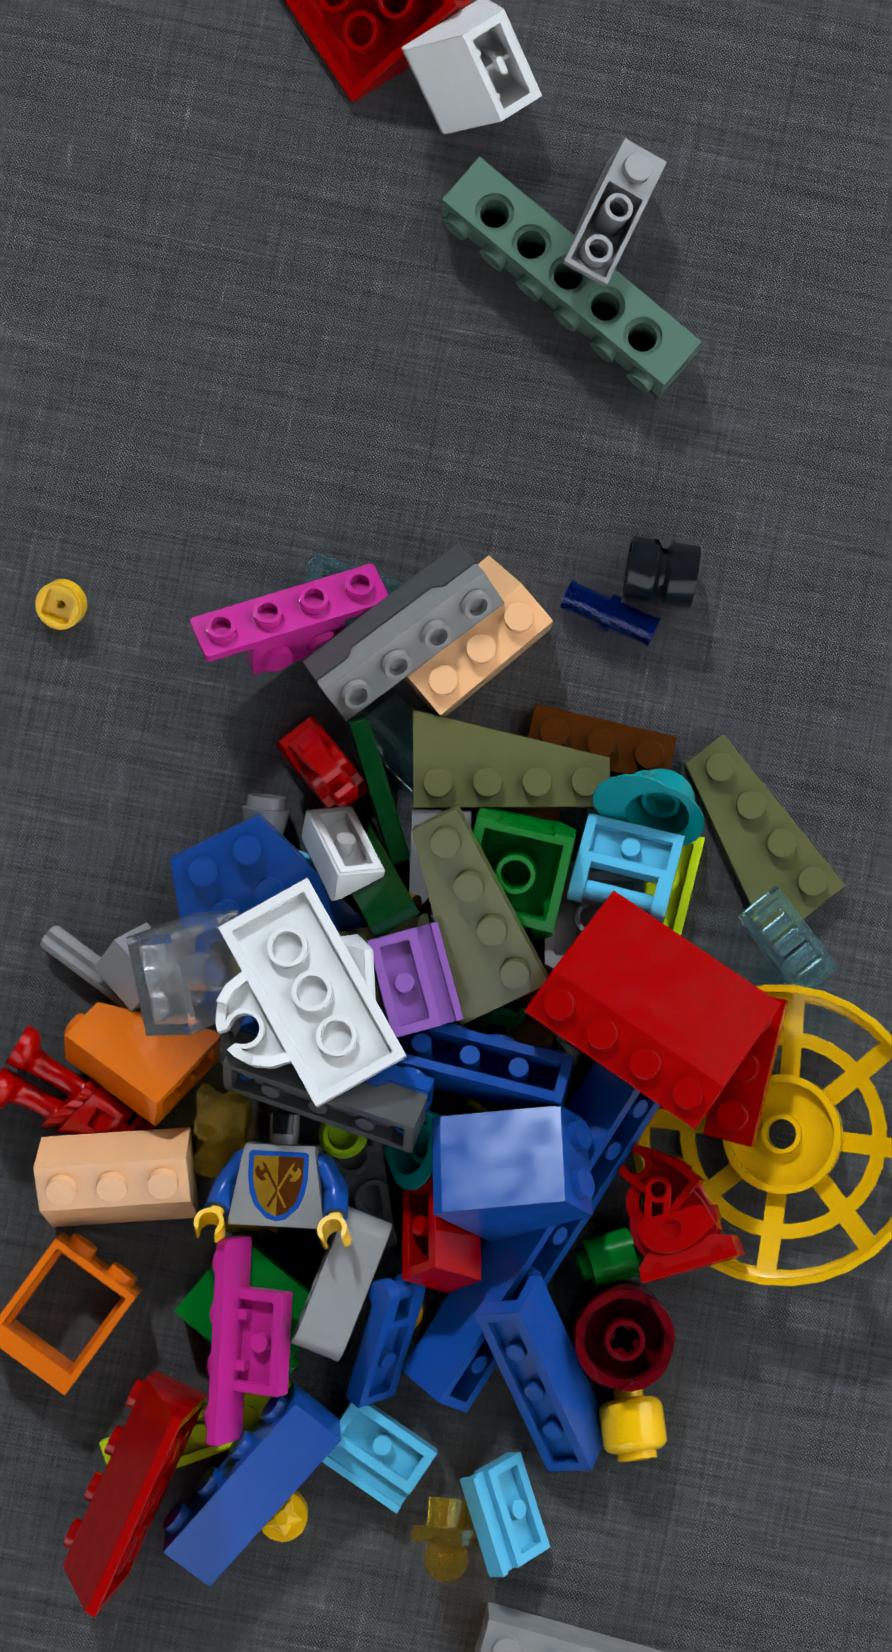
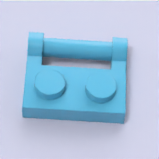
(630, 852)

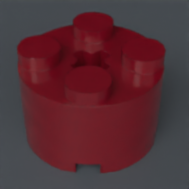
(609, 1362)

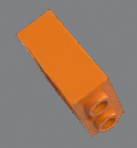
(34, 1351)

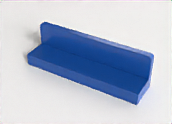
(544, 1376)

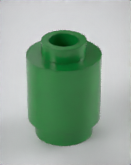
(609, 1258)

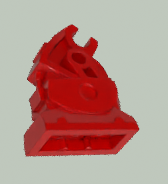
(322, 765)
(678, 1222)

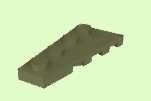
(497, 769)
(758, 833)
(478, 926)

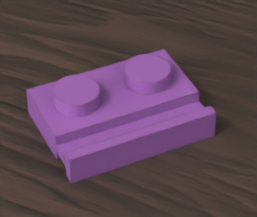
(415, 980)

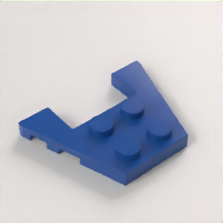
(247, 868)

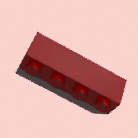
(366, 36)
(653, 1009)
(130, 1488)

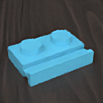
(379, 1455)
(504, 1514)

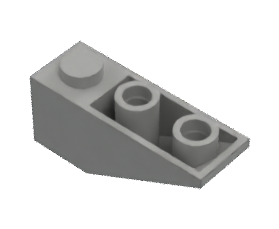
(613, 211)

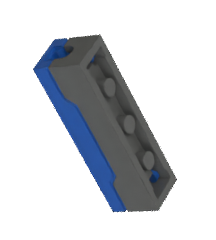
(382, 1108)

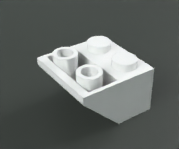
(472, 68)

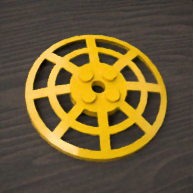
(810, 1156)

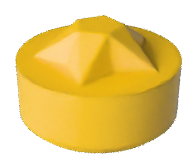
(61, 604)
(288, 1520)

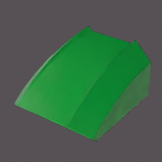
(530, 863)

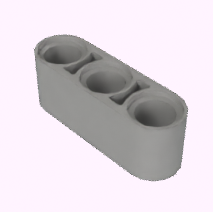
(341, 1286)

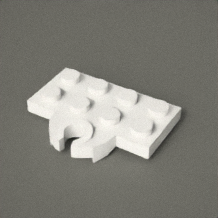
(304, 996)

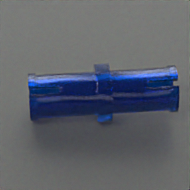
(610, 613)

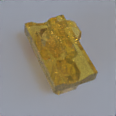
(219, 1128)
(449, 1532)

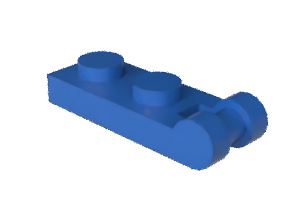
(385, 1340)

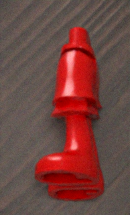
(88, 1104)

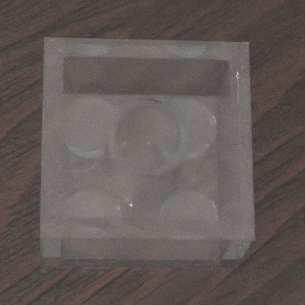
(182, 972)

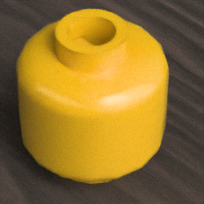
(632, 1426)

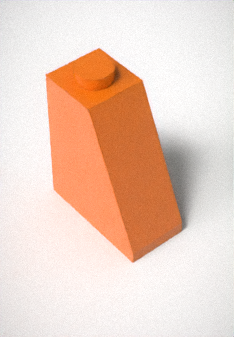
(138, 1069)

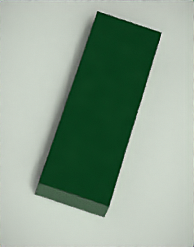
(378, 788)
(386, 900)

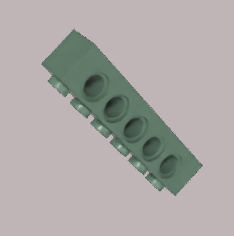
(487, 191)

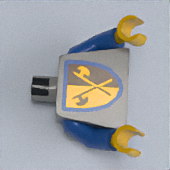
(279, 1186)

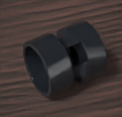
(661, 571)

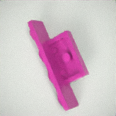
(289, 622)
(247, 1340)

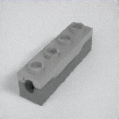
(403, 631)

